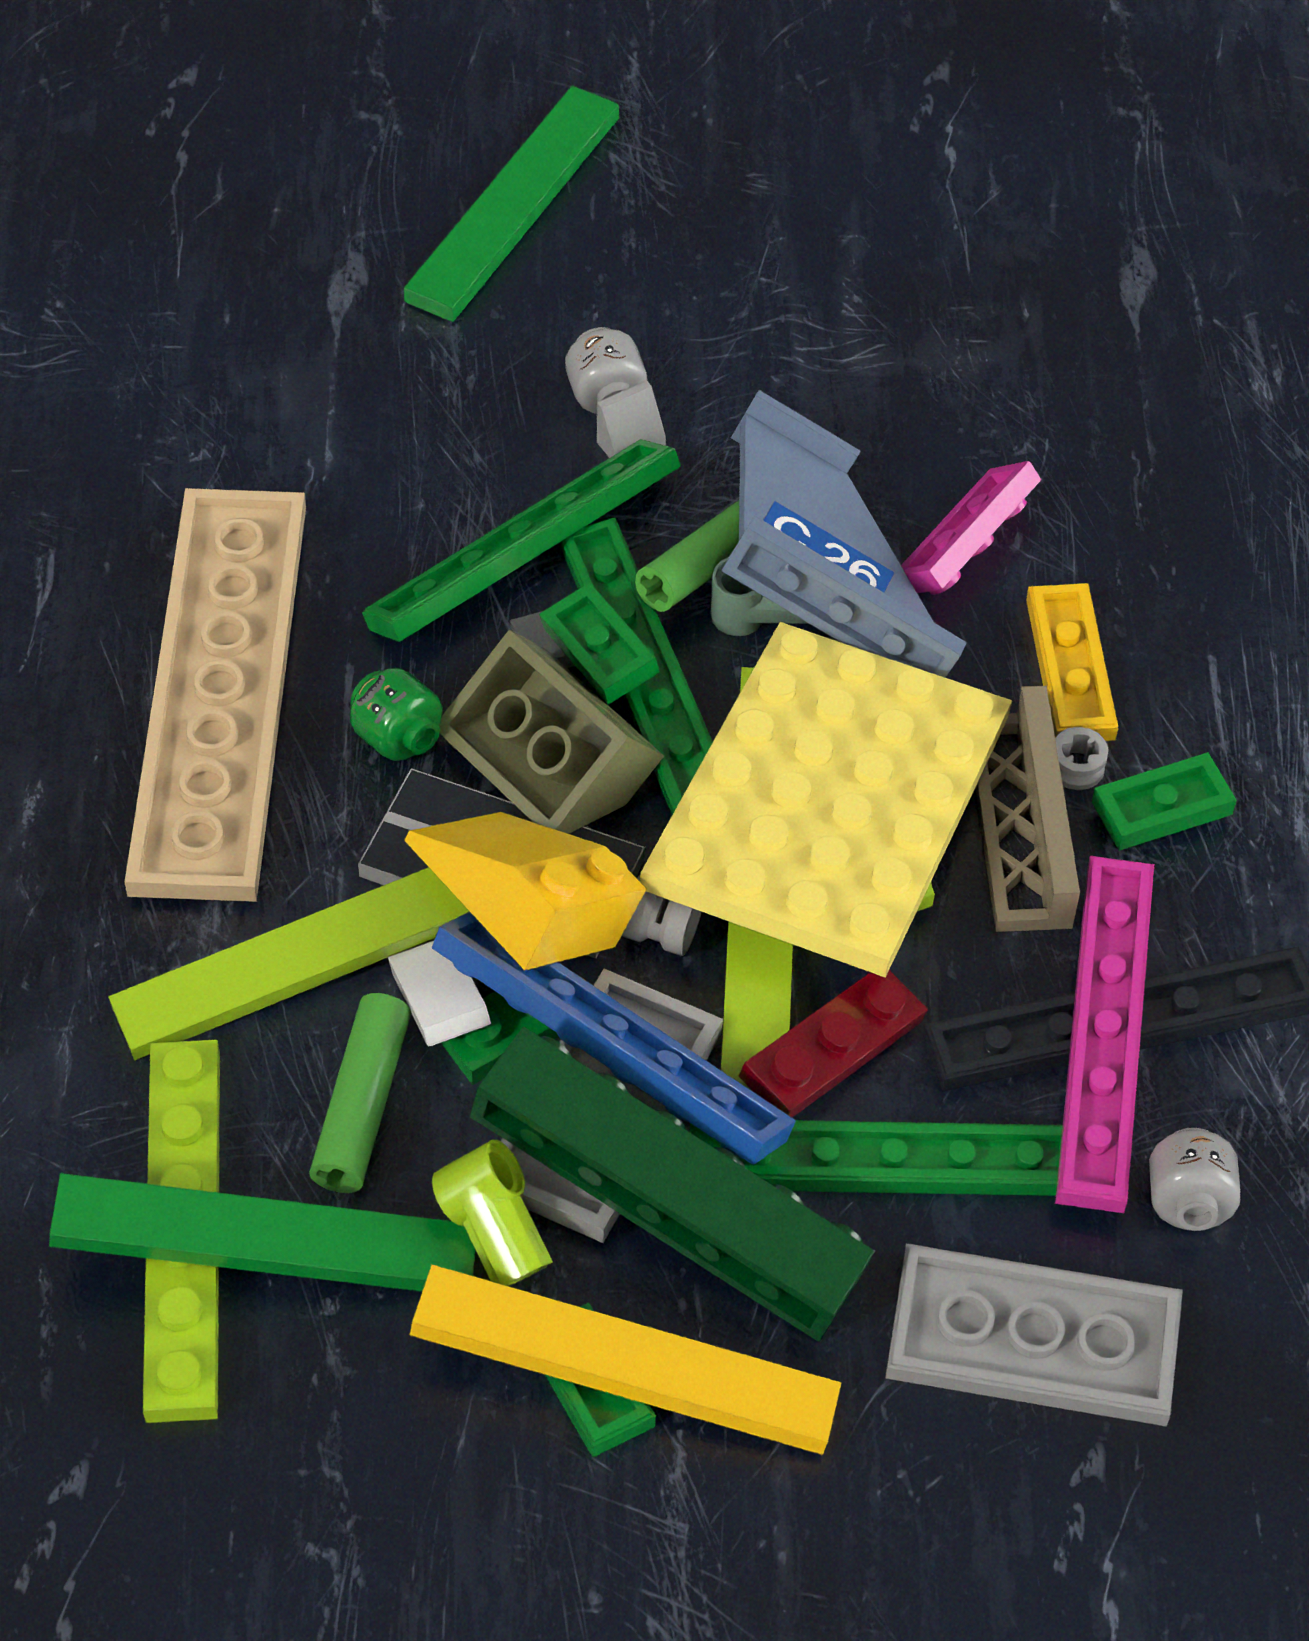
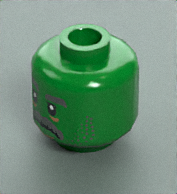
(395, 714)

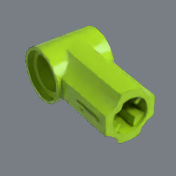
(485, 1198)

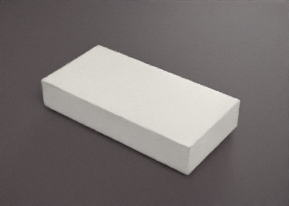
(438, 994)

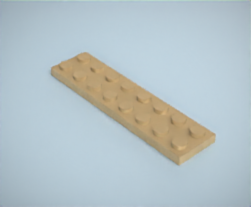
(217, 697)

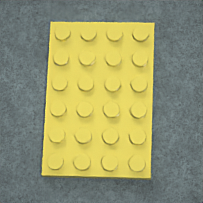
(828, 798)

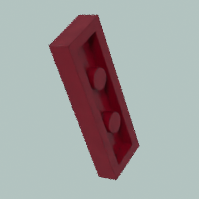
(833, 1042)

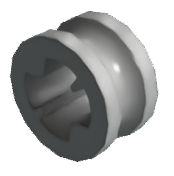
(1095, 752)

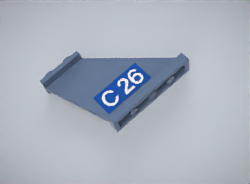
(817, 545)

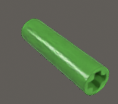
(689, 562)
(360, 1093)

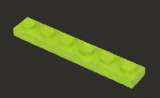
(179, 1295)

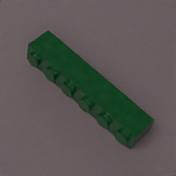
(671, 1182)

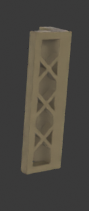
(1047, 827)

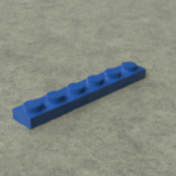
(621, 1041)

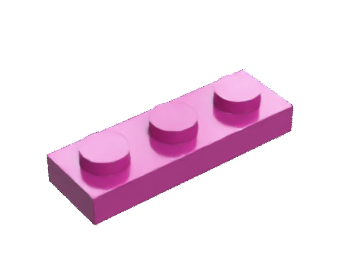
(969, 527)

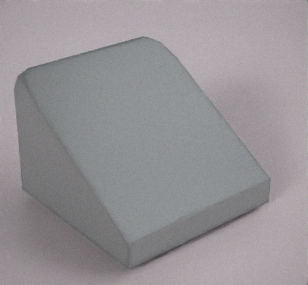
(628, 418)

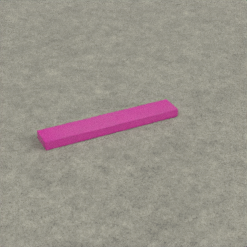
(1105, 1036)

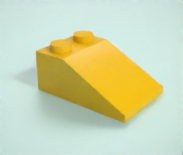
(532, 885)

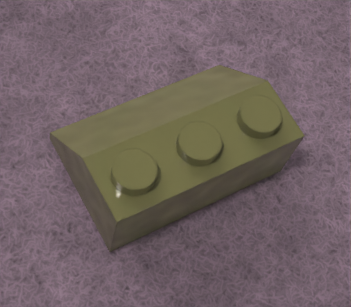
(546, 738)

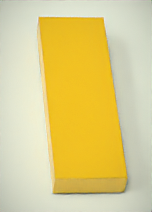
(1071, 658)

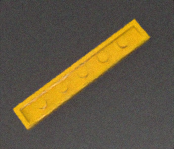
(626, 1359)

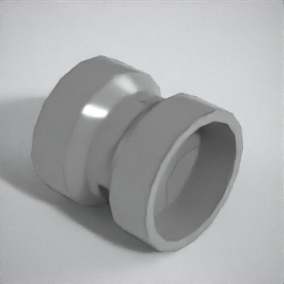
(664, 922)

